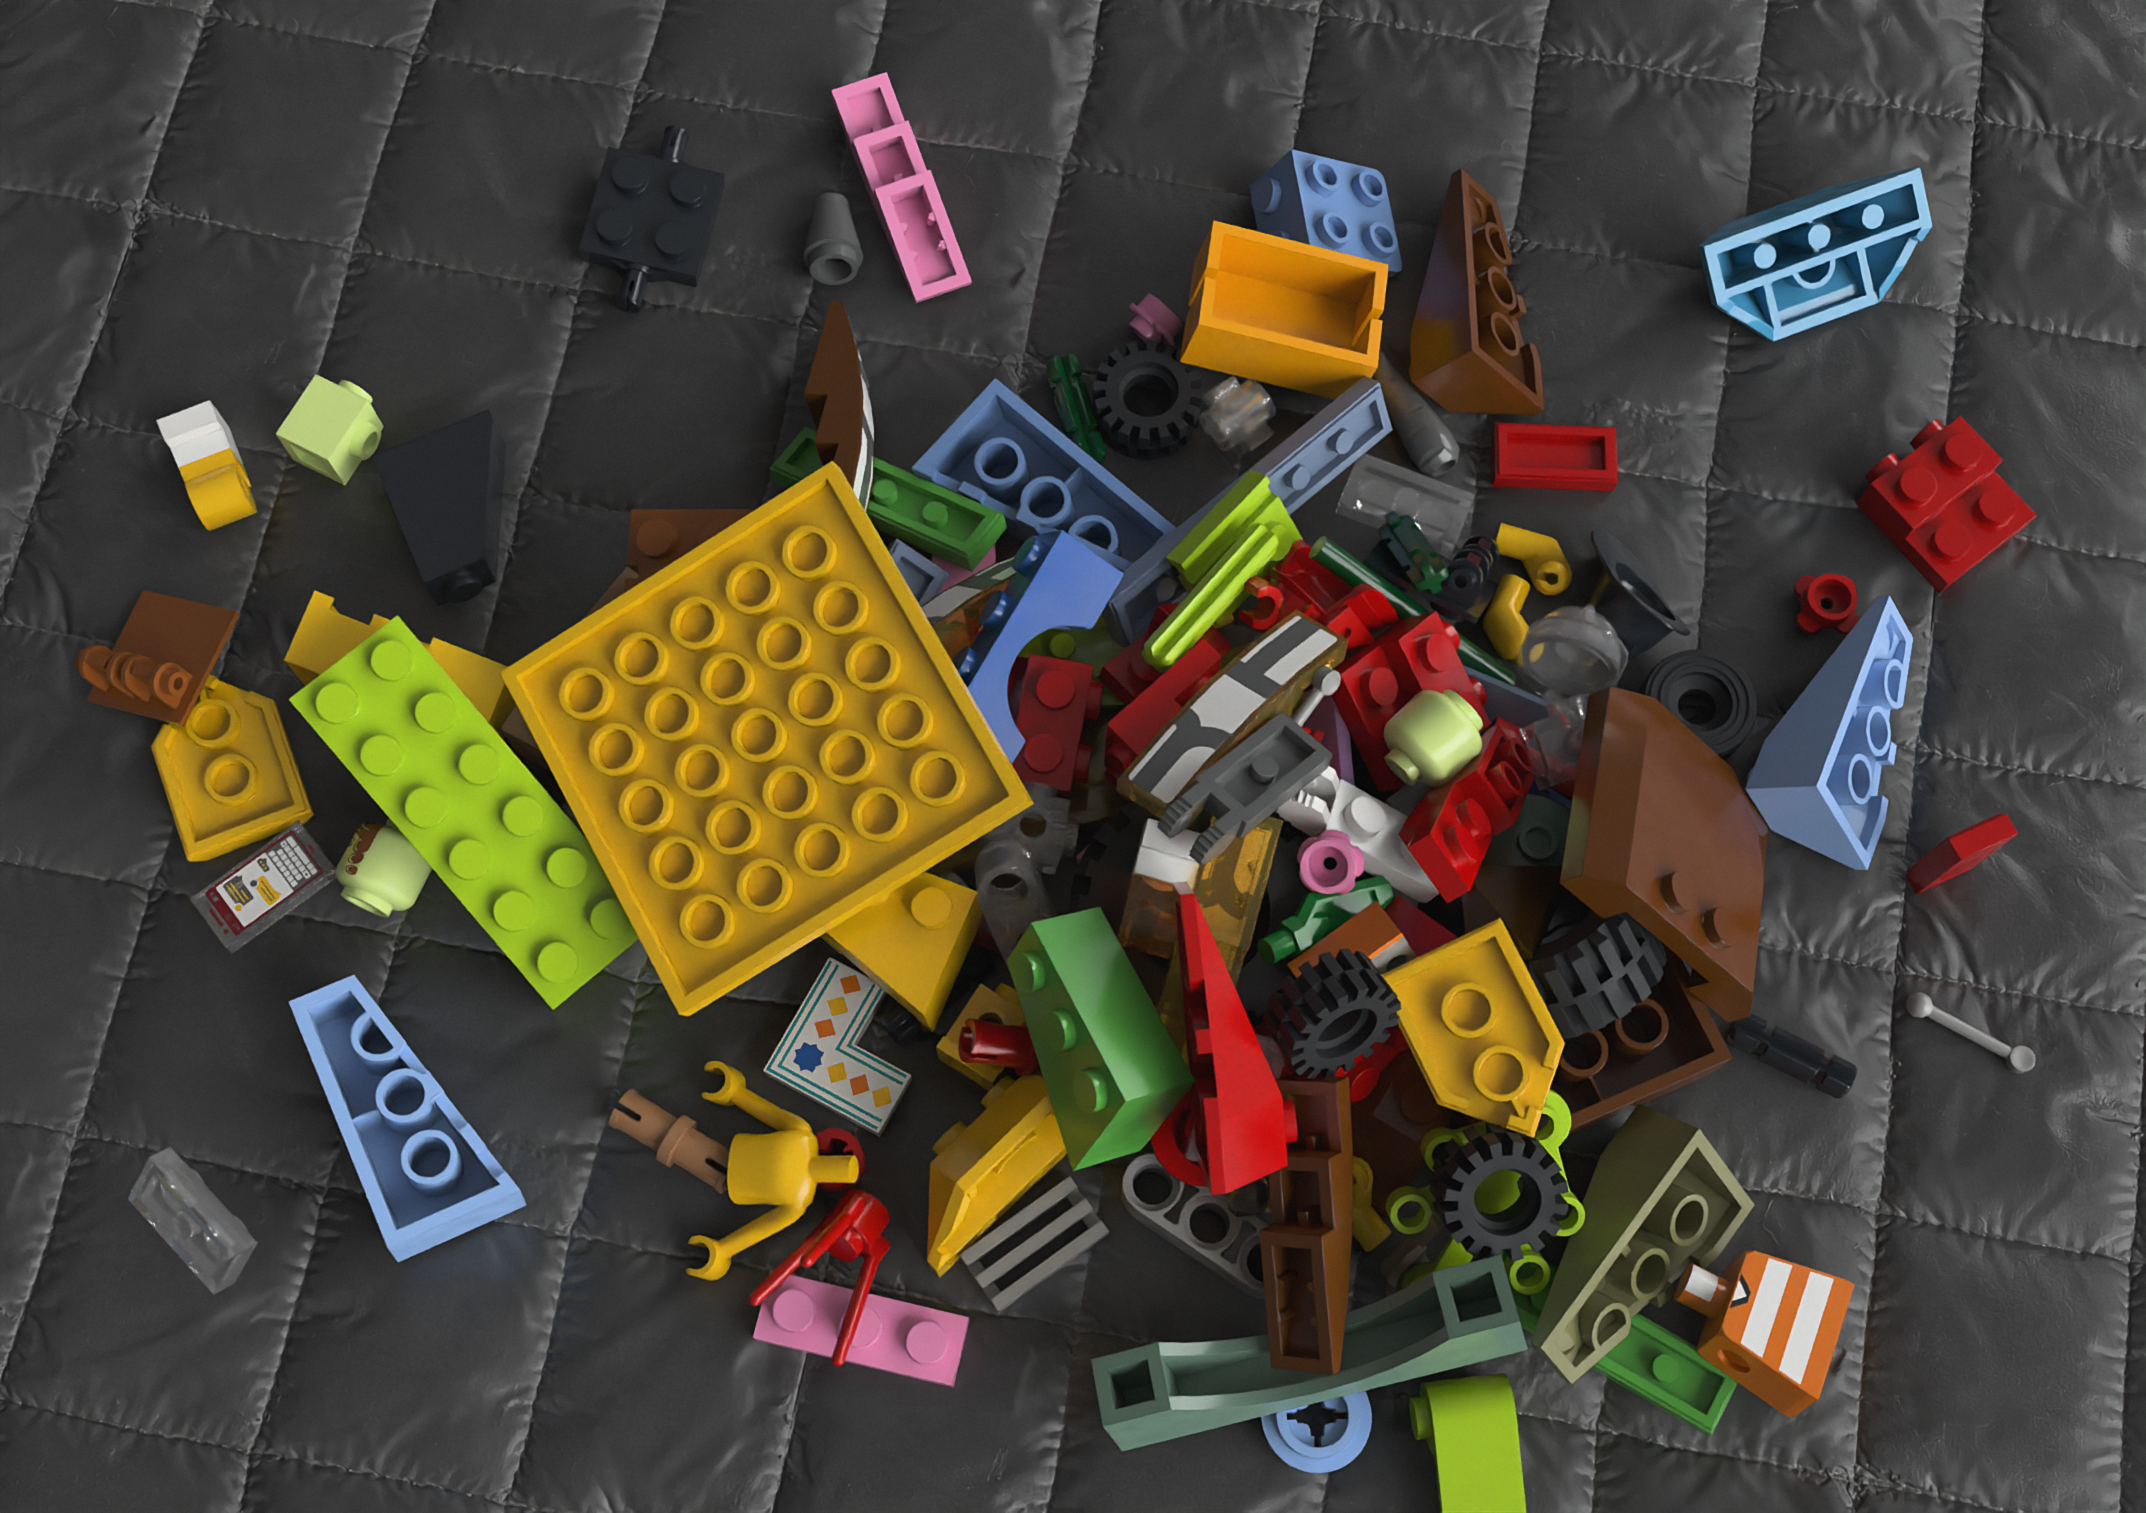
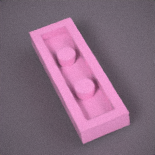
(888, 1337)

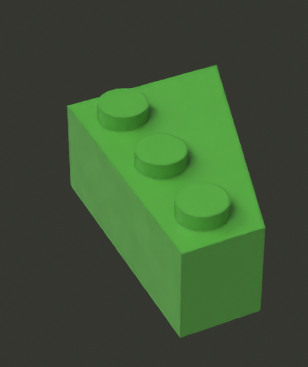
(1095, 1037)

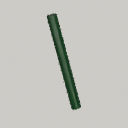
(1356, 573)

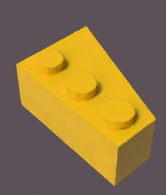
(328, 636)
(913, 942)

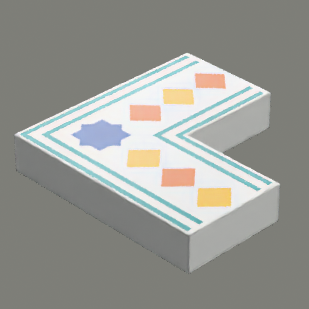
(822, 1053)

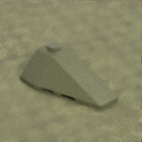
(1648, 1214)

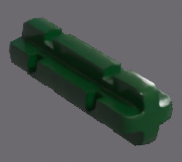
(1075, 405)
(1413, 553)

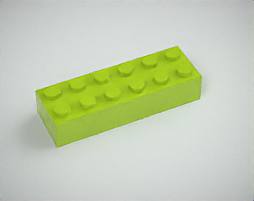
(470, 809)

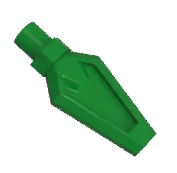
(1321, 915)

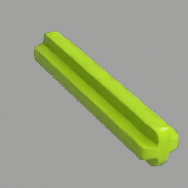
(1210, 597)

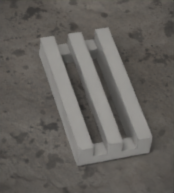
(1080, 1211)

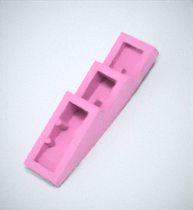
(900, 188)

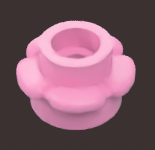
(1154, 321)
(1324, 880)

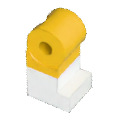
(209, 464)

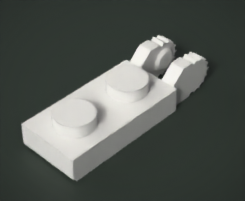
(1368, 822)

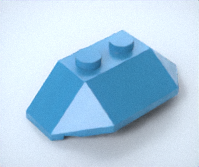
(1816, 253)

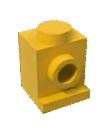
(998, 1004)

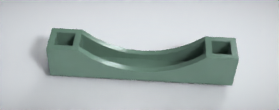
(1198, 1386)

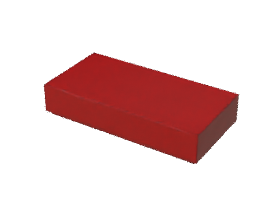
(1554, 456)
(1960, 852)

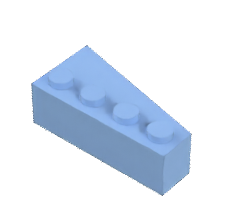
(407, 1140)

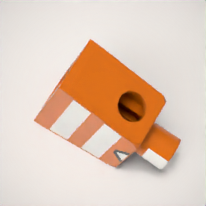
(1769, 1325)

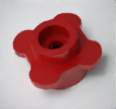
(1835, 589)

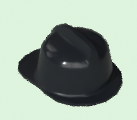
(1630, 597)

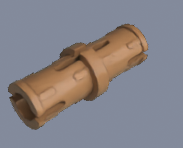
(672, 1139)

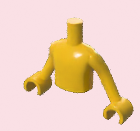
(767, 1170)

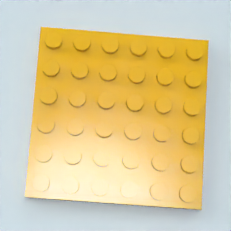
(763, 739)

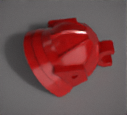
(1316, 592)

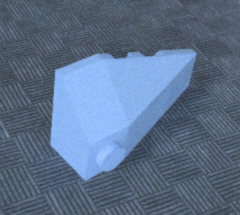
(1828, 750)

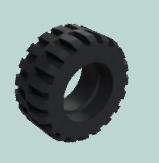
(1104, 882)

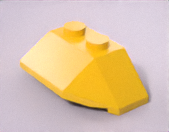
(989, 1166)

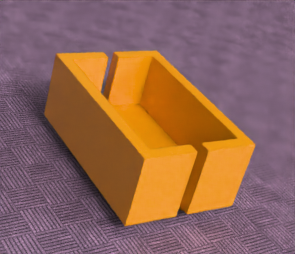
(1283, 311)

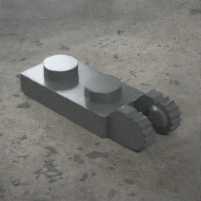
(1247, 785)

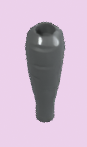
(1417, 425)

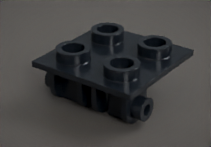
(1466, 588)

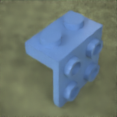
(1327, 207)

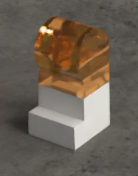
(1149, 908)

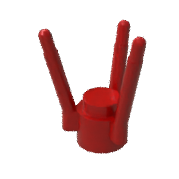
(846, 1233)

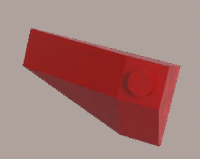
(1235, 1099)

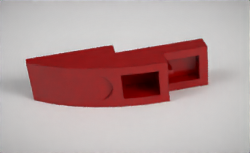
(1458, 820)

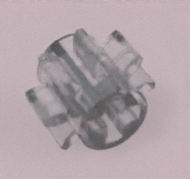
(1237, 415)

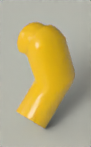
(1539, 556)
(1503, 620)
(1367, 1225)

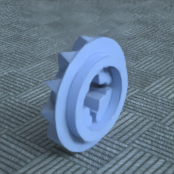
(1339, 1440)

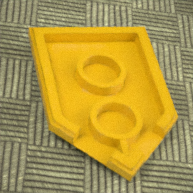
(229, 772)
(1479, 1028)

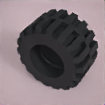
(1593, 966)

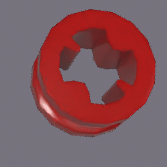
(838, 1136)

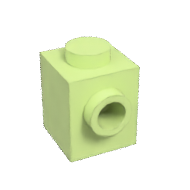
(331, 428)

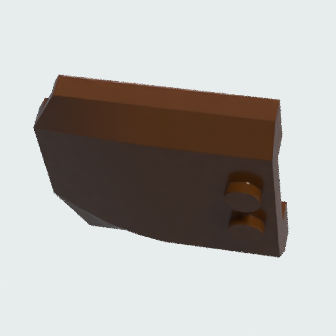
(1669, 841)

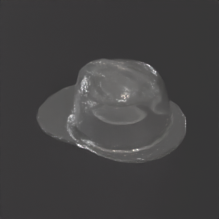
(1572, 653)

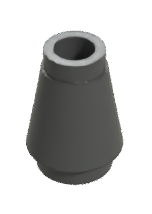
(832, 242)

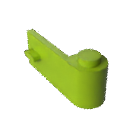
(1474, 1442)

